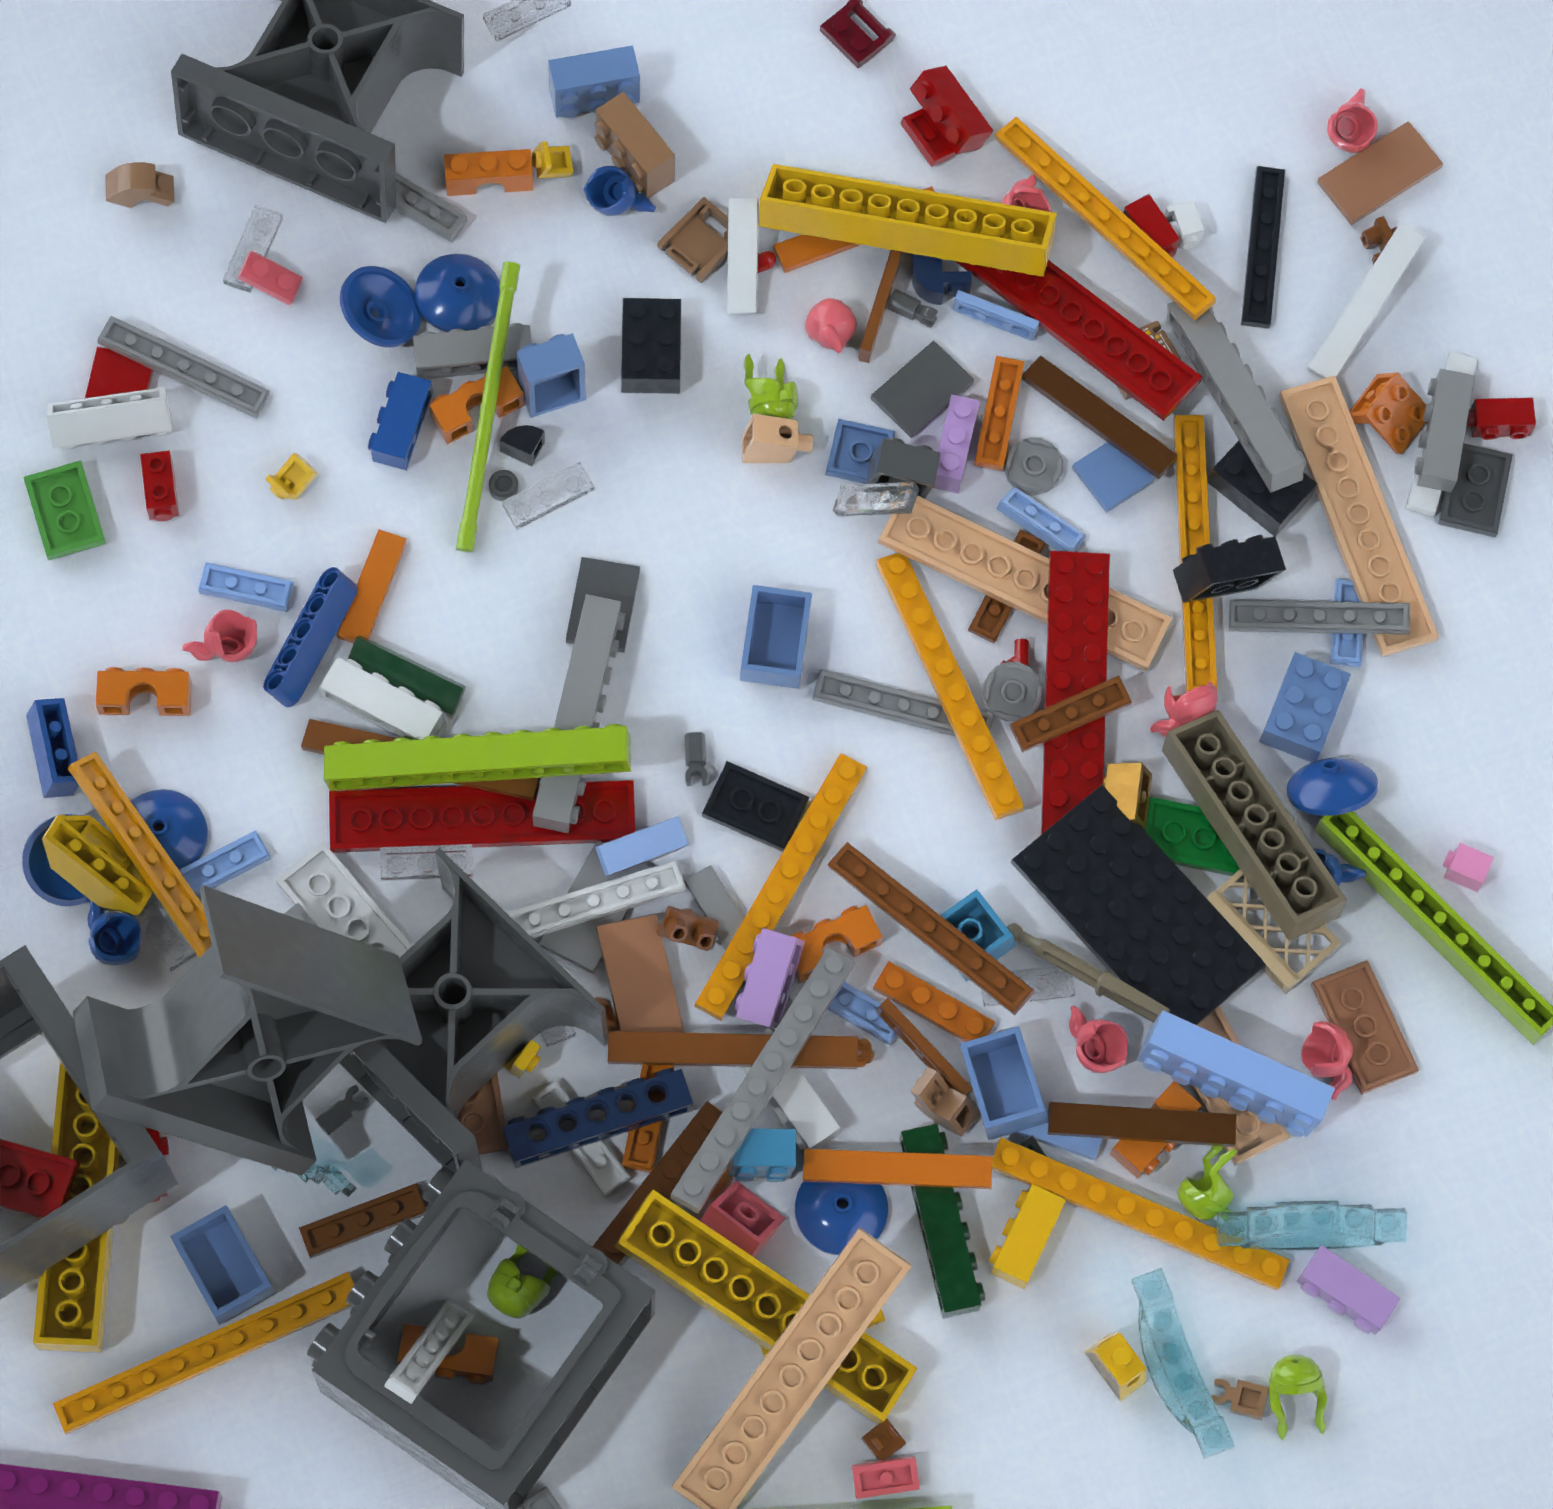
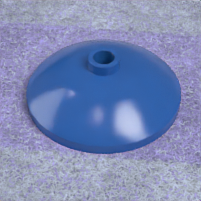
(380, 306)
(452, 306)
(1332, 786)
(184, 823)
(41, 877)
(831, 1227)

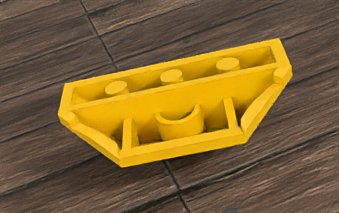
(95, 863)

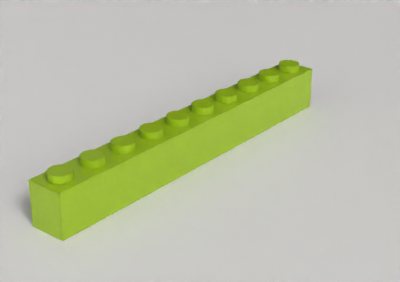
(477, 757)
(1439, 924)

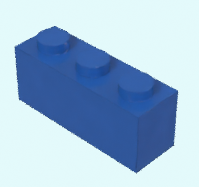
(400, 420)
(52, 746)

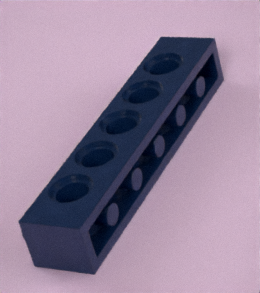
(526, 1151)

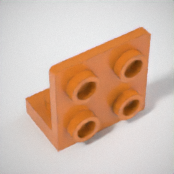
(1391, 410)

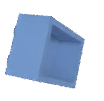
(592, 79)
(551, 374)
(775, 636)
(1305, 707)
(1004, 1083)
(222, 1264)

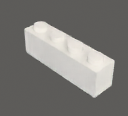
(109, 418)
(379, 702)
(802, 1110)

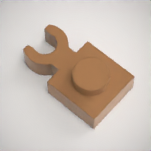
(1246, 1399)

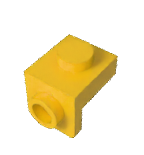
(552, 161)
(292, 478)
(525, 1060)

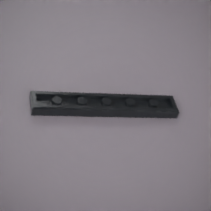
(1263, 247)

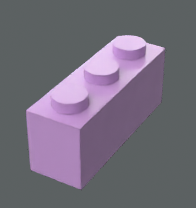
(955, 442)
(769, 978)
(1348, 1290)

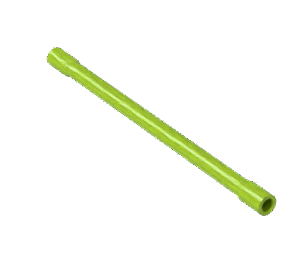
(468, 525)

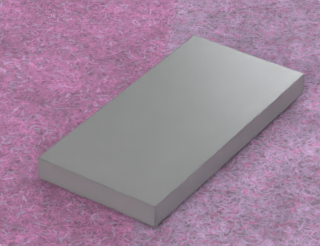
(580, 942)

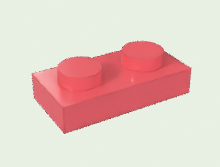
(270, 277)
(885, 1477)

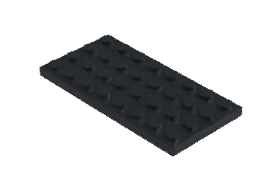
(1137, 909)

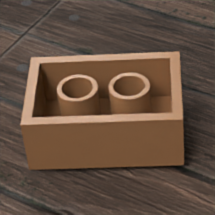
(634, 145)

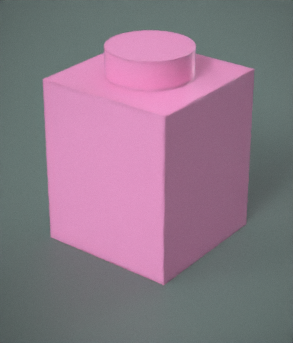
(1467, 866)

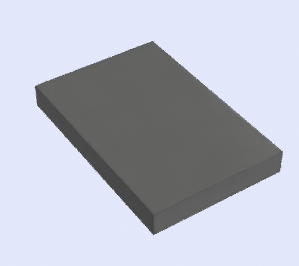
(922, 389)
(1478, 493)
(607, 581)

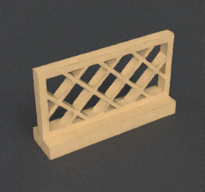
(1275, 967)

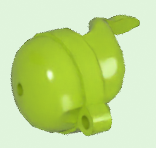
(769, 395)
(1210, 1193)
(514, 1293)
(1292, 1377)

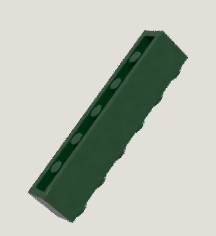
(944, 1232)

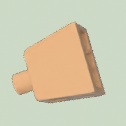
(773, 440)

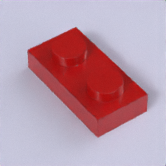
(927, 137)

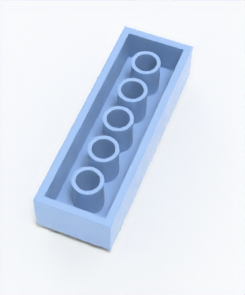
(1235, 1074)

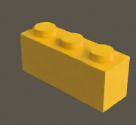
(1026, 1235)

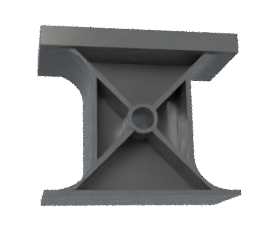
(317, 91)
(477, 1001)
(245, 1033)

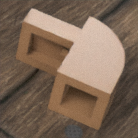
(139, 181)
(943, 1104)

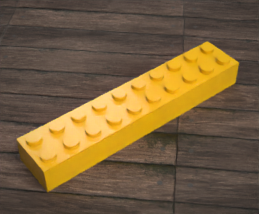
(907, 219)
(76, 1288)
(753, 1298)

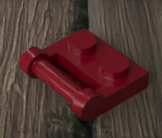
(851, 38)

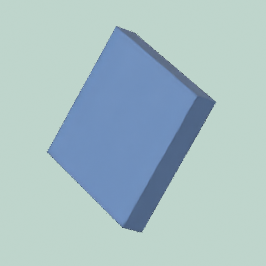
(853, 449)
(1111, 476)

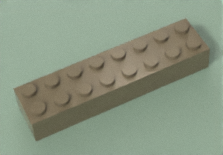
(1254, 825)

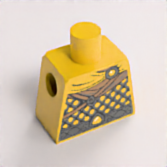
(1118, 1364)

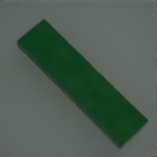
(404, 672)

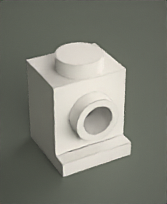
(1186, 223)

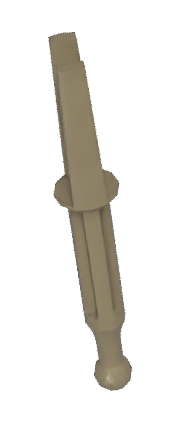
(1102, 982)

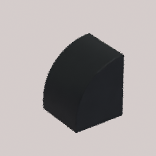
(523, 443)

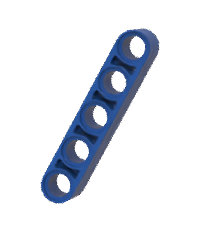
(310, 637)

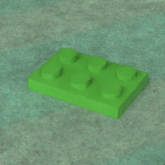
(64, 510)

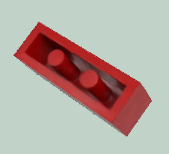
(951, 109)

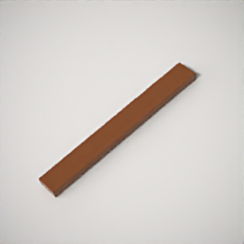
(324, 734)
(931, 928)
(723, 1049)

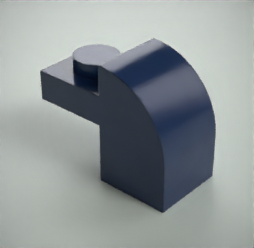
(933, 283)

